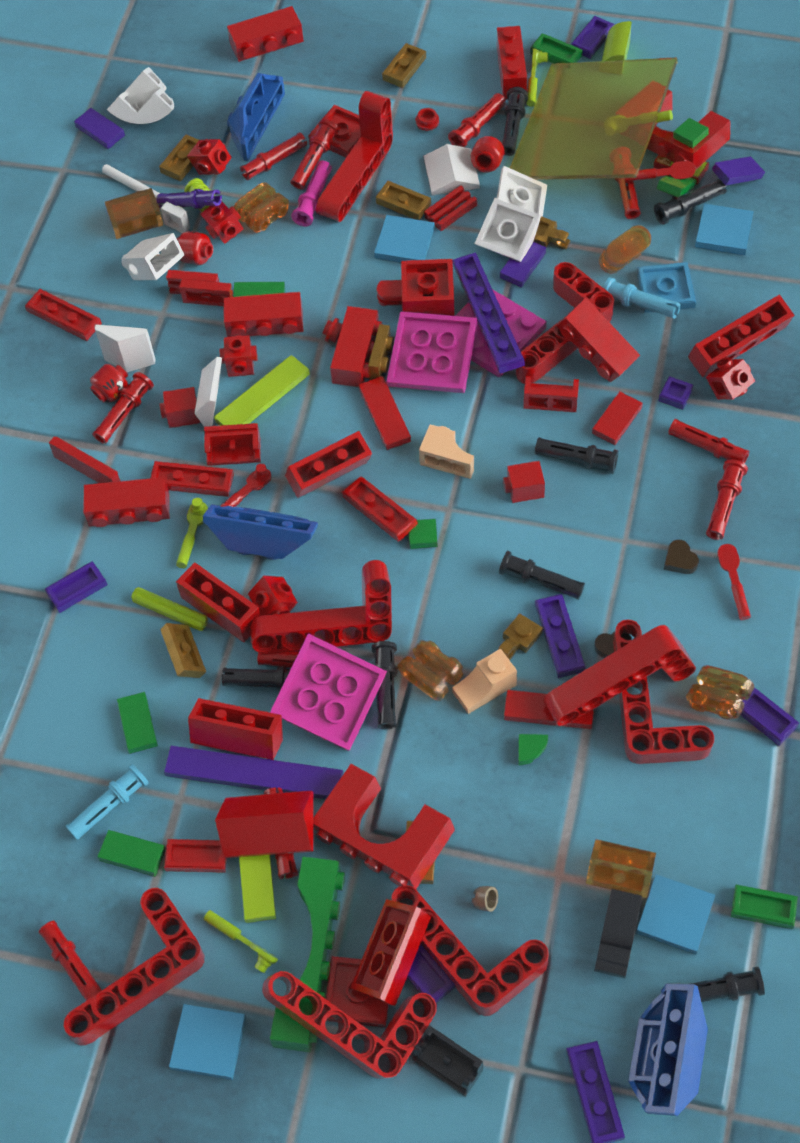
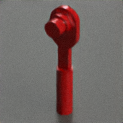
(678, 170)
(254, 481)
(730, 561)

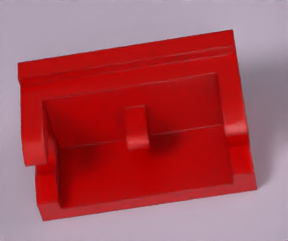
(550, 396)
(232, 444)

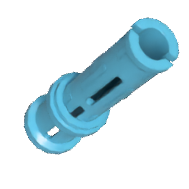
(629, 295)
(118, 792)

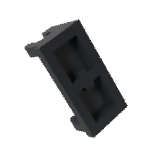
(448, 1061)

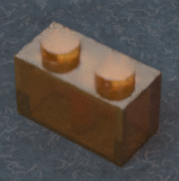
(134, 213)
(620, 868)

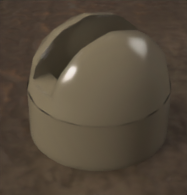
(485, 898)

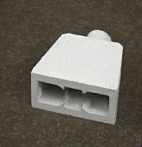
(145, 261)

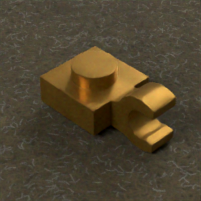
(548, 232)
(520, 635)

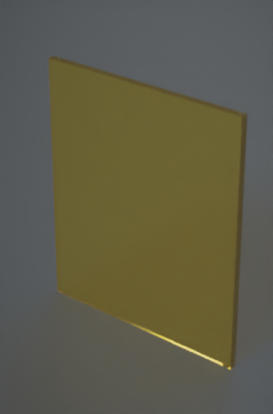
(594, 119)

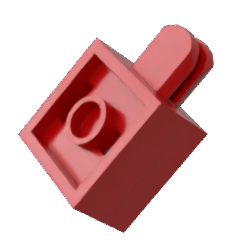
(421, 278)

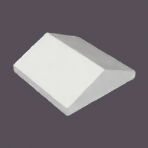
(450, 168)
(521, 190)
(508, 230)
(125, 346)
(208, 392)

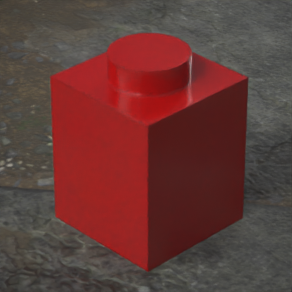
(179, 407)
(524, 482)

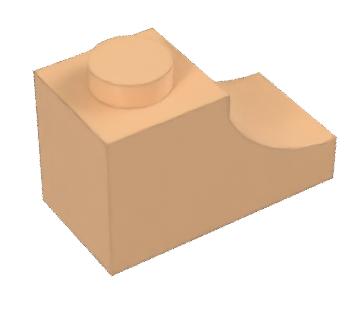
(442, 452)
(486, 682)

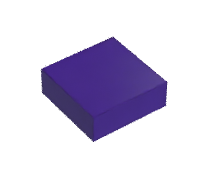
(675, 393)

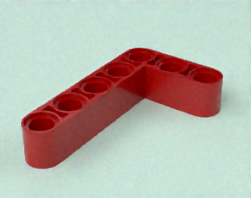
(362, 160)
(551, 346)
(335, 626)
(618, 672)
(644, 731)
(462, 958)
(142, 975)
(349, 1028)

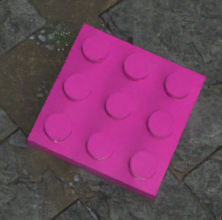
(523, 325)
(432, 352)
(328, 692)

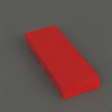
(63, 314)
(384, 413)
(82, 462)
(194, 478)
(379, 508)
(531, 708)

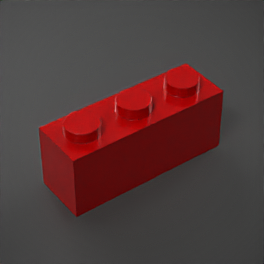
(265, 33)
(511, 59)
(263, 314)
(597, 340)
(354, 346)
(328, 464)
(126, 502)
(217, 601)
(235, 728)

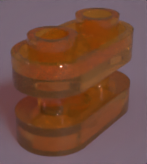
(261, 207)
(625, 249)
(429, 655)
(720, 692)

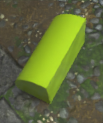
(617, 42)

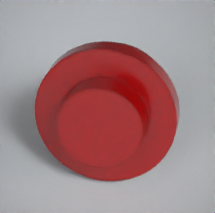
(427, 119)
(332, 330)

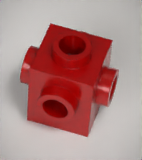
(209, 156)
(222, 222)
(238, 355)
(730, 378)
(272, 596)

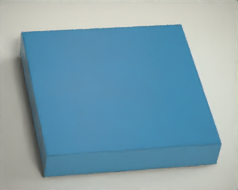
(724, 229)
(404, 239)
(669, 282)
(675, 914)
(207, 1041)

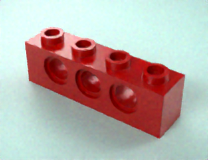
(741, 335)

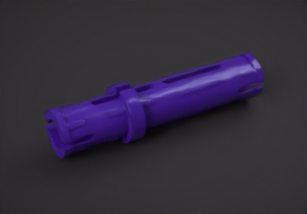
(195, 199)

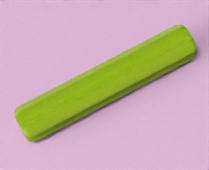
(169, 609)

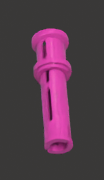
(308, 200)

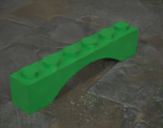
(318, 888)

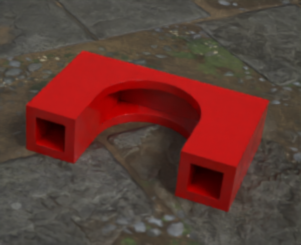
(666, 146)
(403, 859)

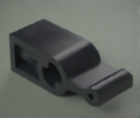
(618, 933)

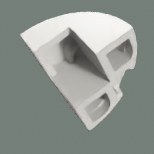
(143, 100)

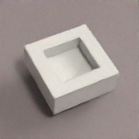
(175, 217)

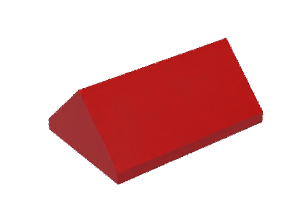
(266, 824)
(391, 951)

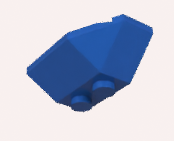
(255, 112)
(258, 531)
(669, 1050)

